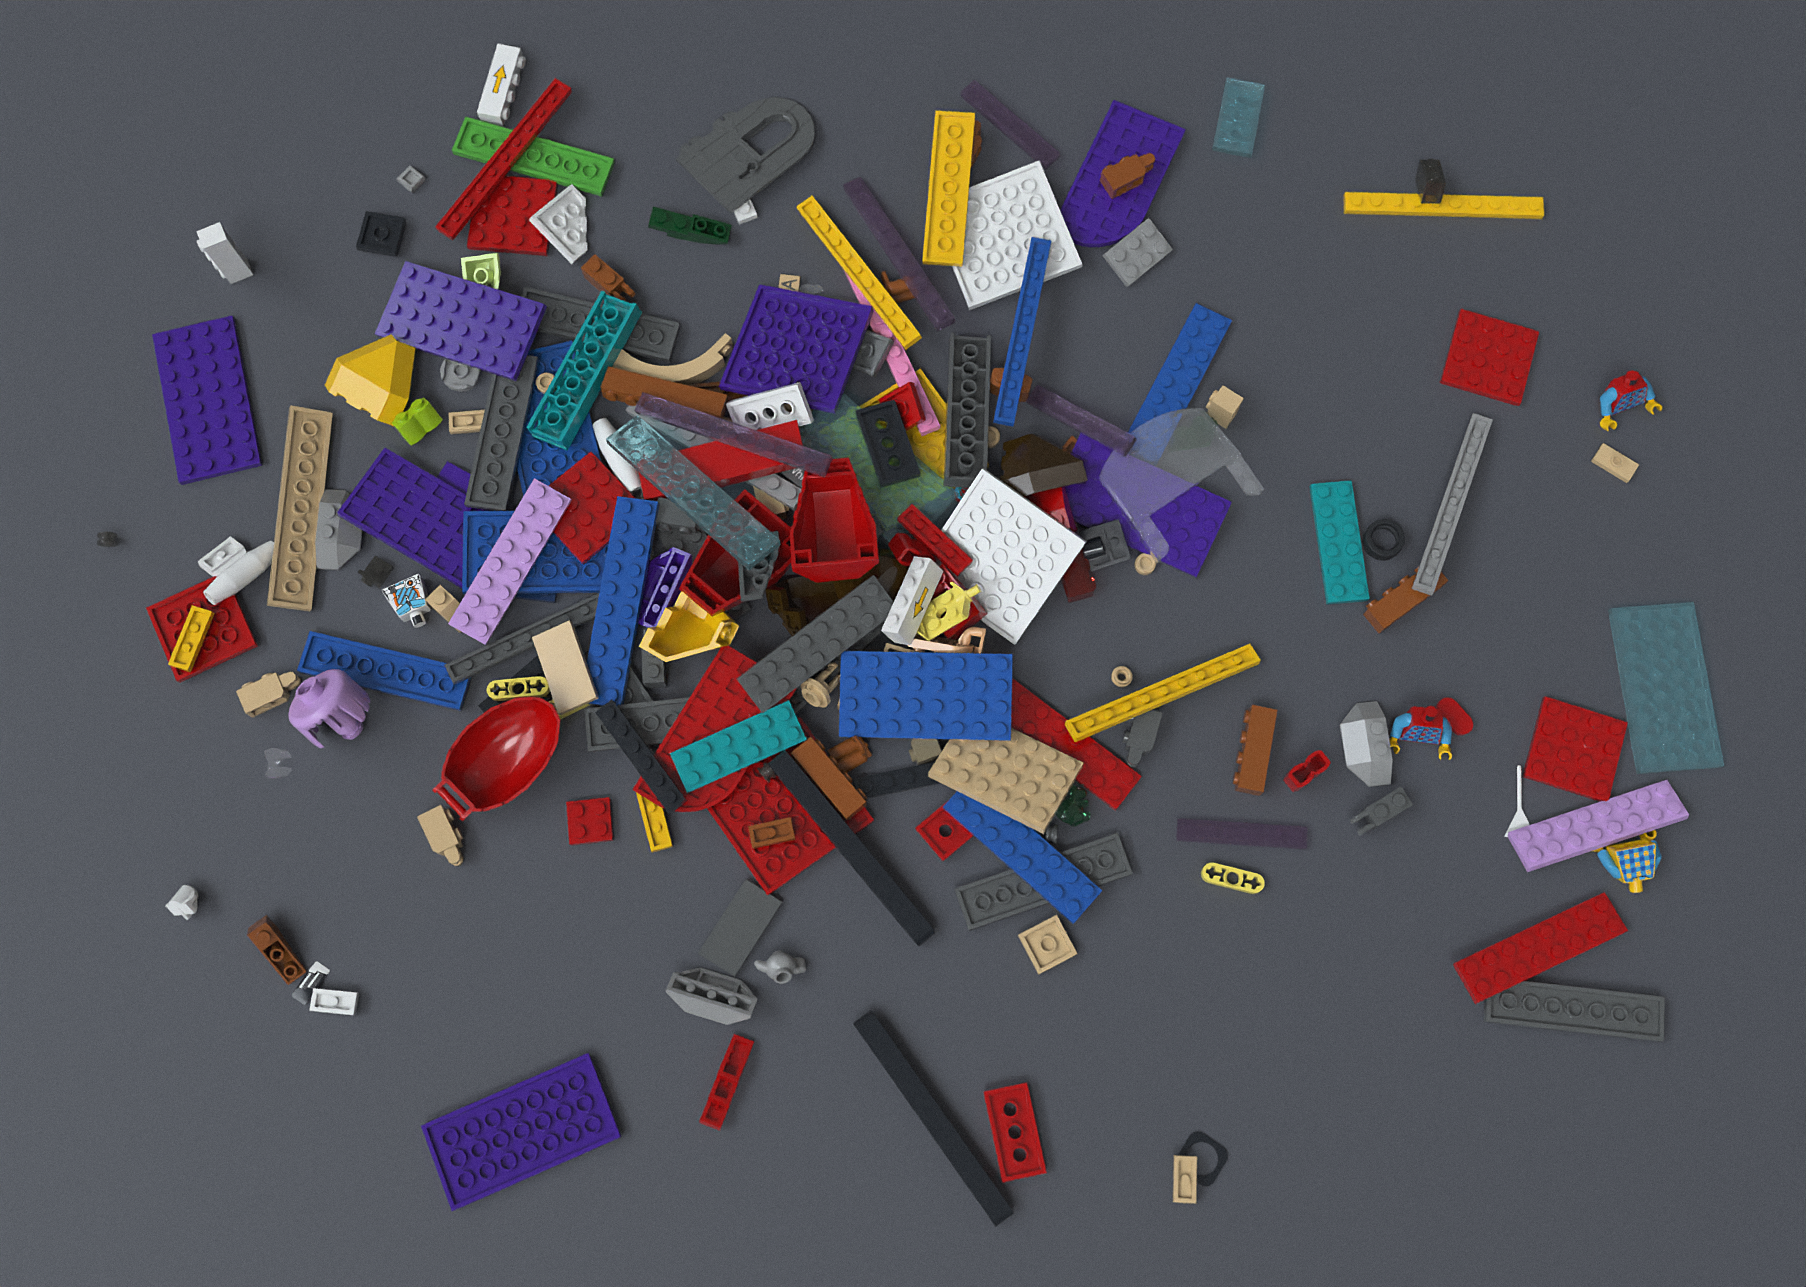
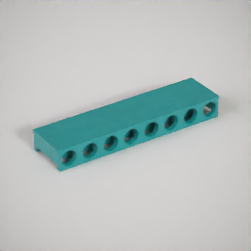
(585, 372)

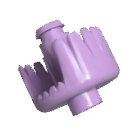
(331, 699)

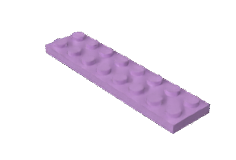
(510, 562)
(1597, 825)

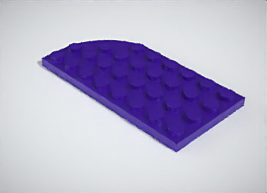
(1088, 209)
(411, 514)

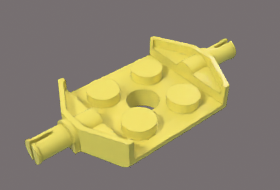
(957, 605)

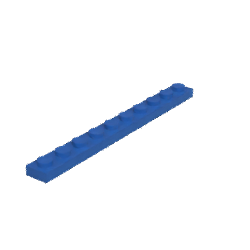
(1022, 332)

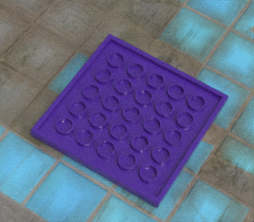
(797, 340)

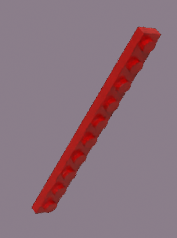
(503, 159)

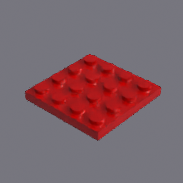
(504, 217)
(1489, 357)
(590, 515)
(225, 639)
(1575, 749)

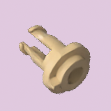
(817, 691)

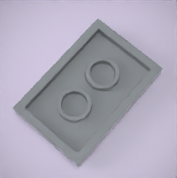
(1137, 252)

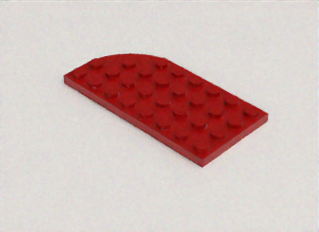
(713, 706)

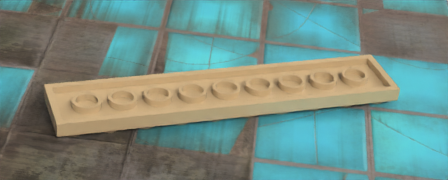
(298, 508)

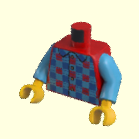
(1624, 394)
(1422, 726)

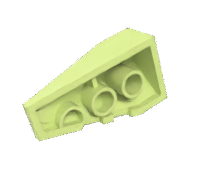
(482, 269)

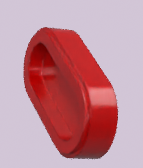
(1457, 717)

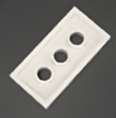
(774, 399)

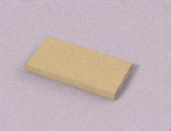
(565, 667)

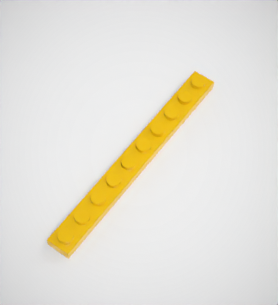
(1450, 205)
(859, 273)
(1162, 692)

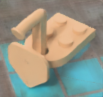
(946, 645)

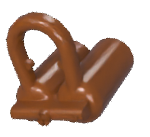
(897, 289)
(850, 753)

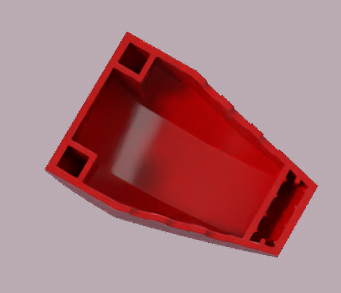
(833, 527)
(715, 573)

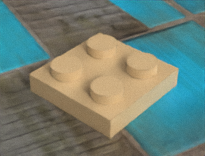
(1047, 944)

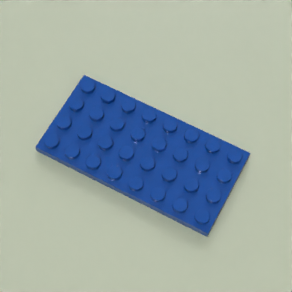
(539, 458)
(553, 571)
(926, 695)

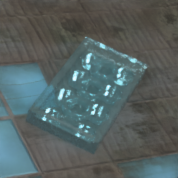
(1238, 117)

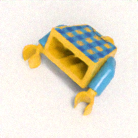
(1632, 860)

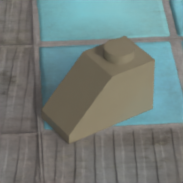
(924, 750)

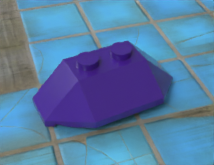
(663, 584)

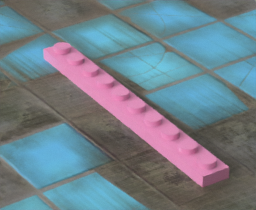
(900, 365)

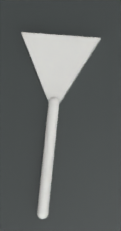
(1519, 819)

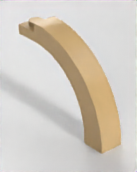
(686, 373)

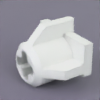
(184, 902)

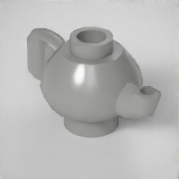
(781, 966)

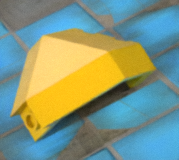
(375, 378)
(688, 631)

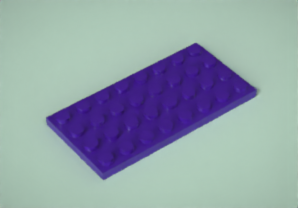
(461, 320)
(207, 400)
(1185, 523)
(520, 1131)

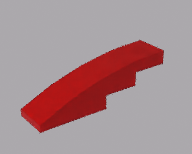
(726, 1082)

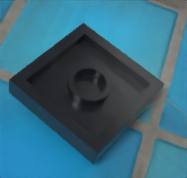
(381, 234)

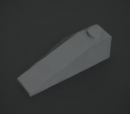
(755, 581)

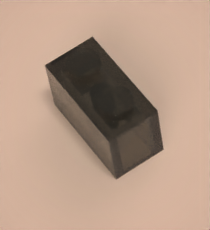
(1430, 181)

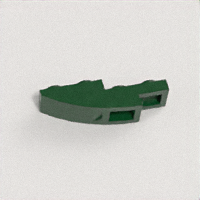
(688, 228)

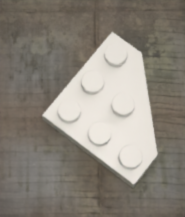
(564, 223)

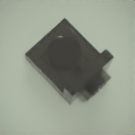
(375, 572)

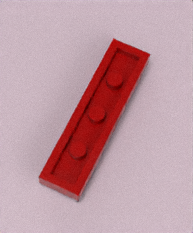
(934, 540)

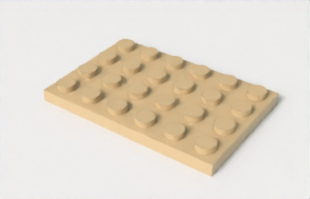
(1011, 776)

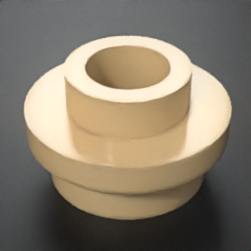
(1121, 670)

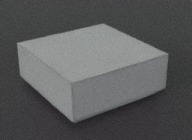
(411, 179)

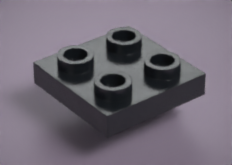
(1105, 545)

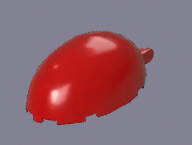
(500, 754)

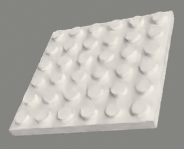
(999, 233)
(1014, 552)

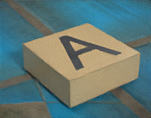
(789, 282)

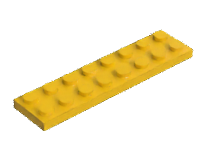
(948, 188)

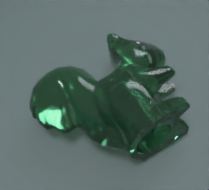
(1072, 810)

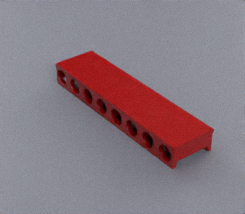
(729, 464)

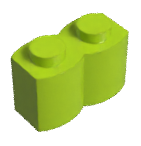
(417, 421)

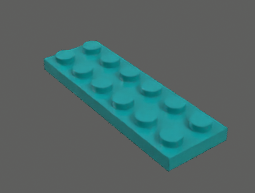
(1339, 542)
(738, 746)

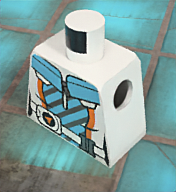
(409, 599)

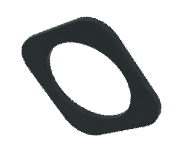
(1221, 1154)

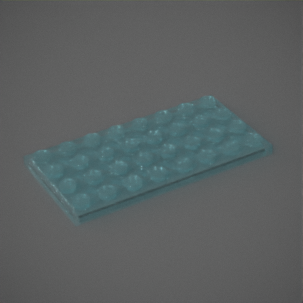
(842, 438)
(1665, 688)

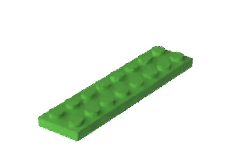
(540, 160)

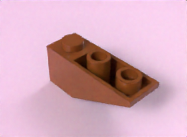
(276, 949)

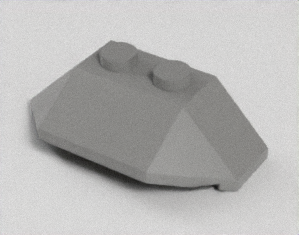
(335, 537)
(1367, 744)
(712, 995)

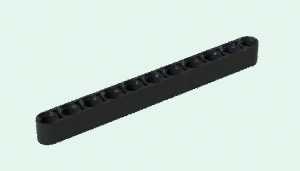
(851, 848)
(933, 1118)

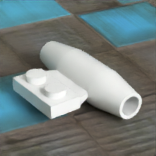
(621, 469)
(234, 567)

